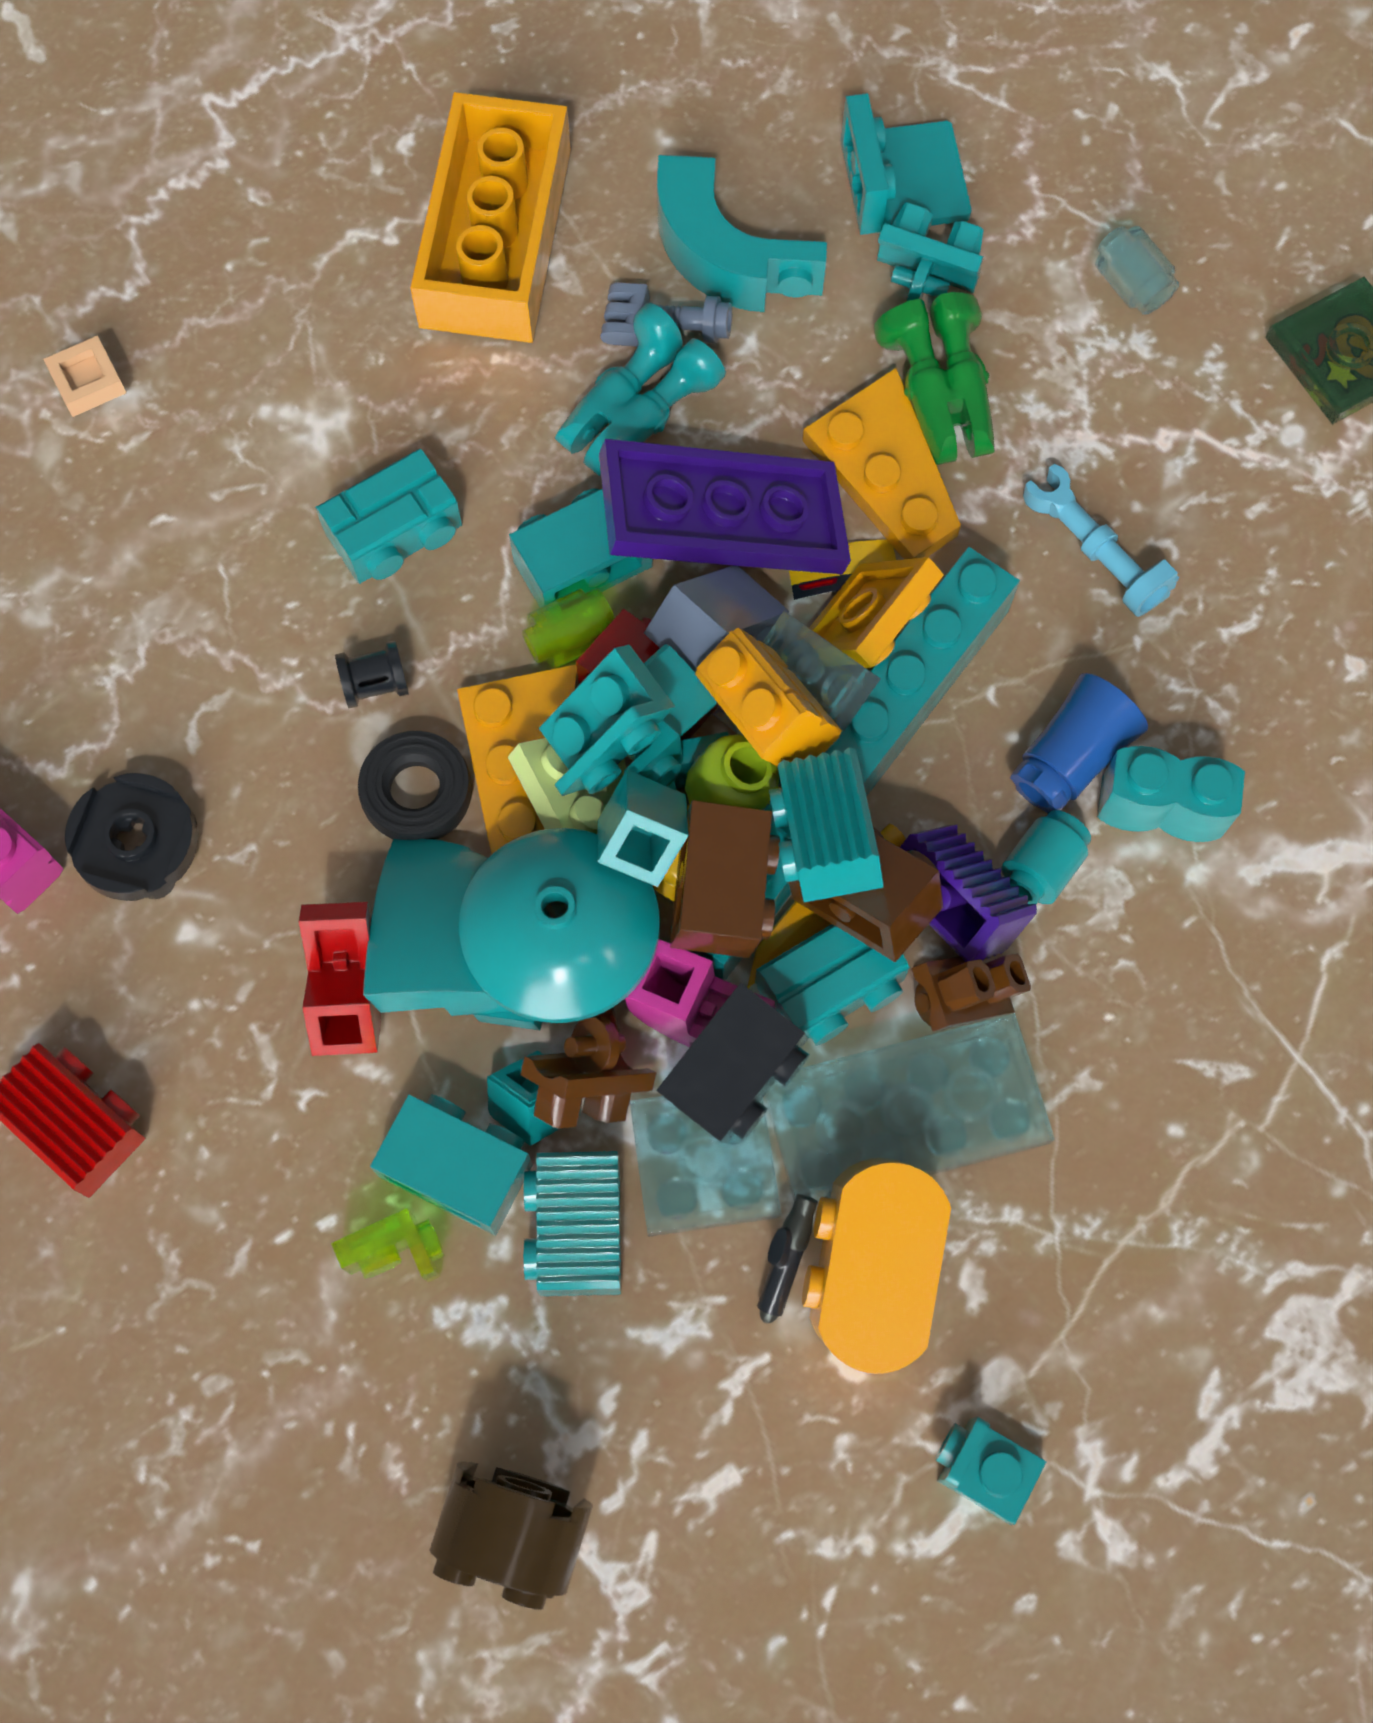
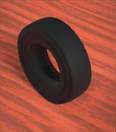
(410, 750)

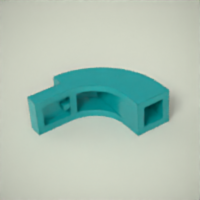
(718, 255)

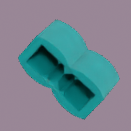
(1184, 798)

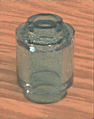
(1136, 269)

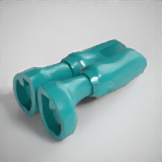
(616, 391)

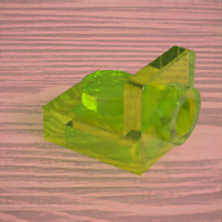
(379, 1244)

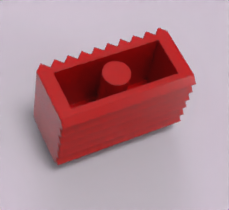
(66, 1120)

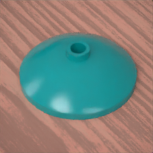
(564, 964)

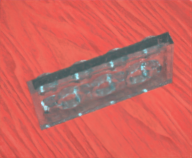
(916, 1101)

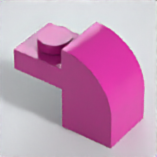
(680, 994)

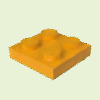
(876, 607)

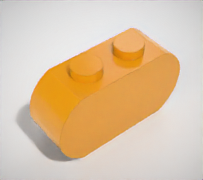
(877, 1264)

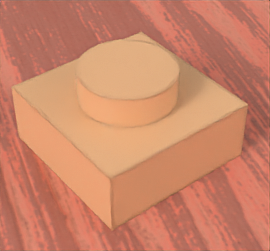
(84, 376)

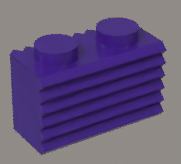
(979, 906)

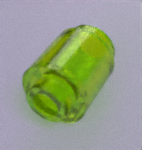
(567, 626)

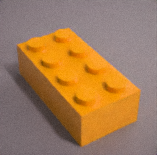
(491, 217)

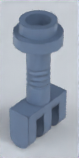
(628, 298)

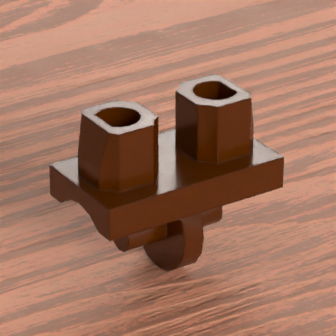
(968, 992)
(587, 1070)

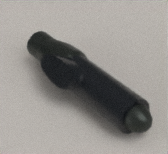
(785, 1257)

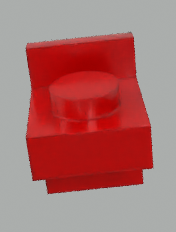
(334, 1006)

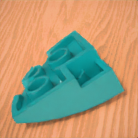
(414, 931)

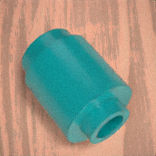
(1047, 856)

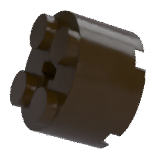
(509, 1534)

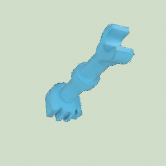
(1143, 588)

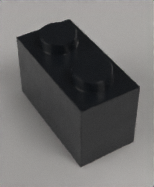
(735, 1066)

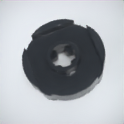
(149, 868)

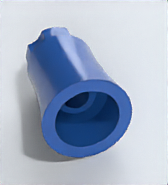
(1078, 743)

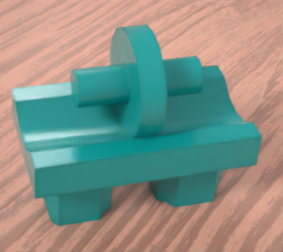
(928, 264)

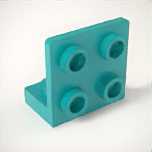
(901, 166)

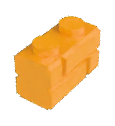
(766, 700)

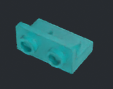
(605, 721)

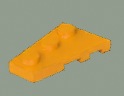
(887, 467)
(495, 721)

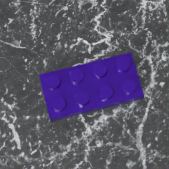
(722, 507)

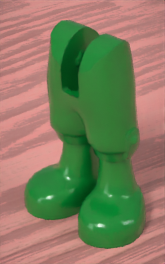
(939, 395)

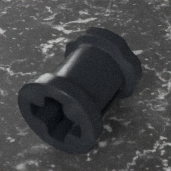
(371, 674)

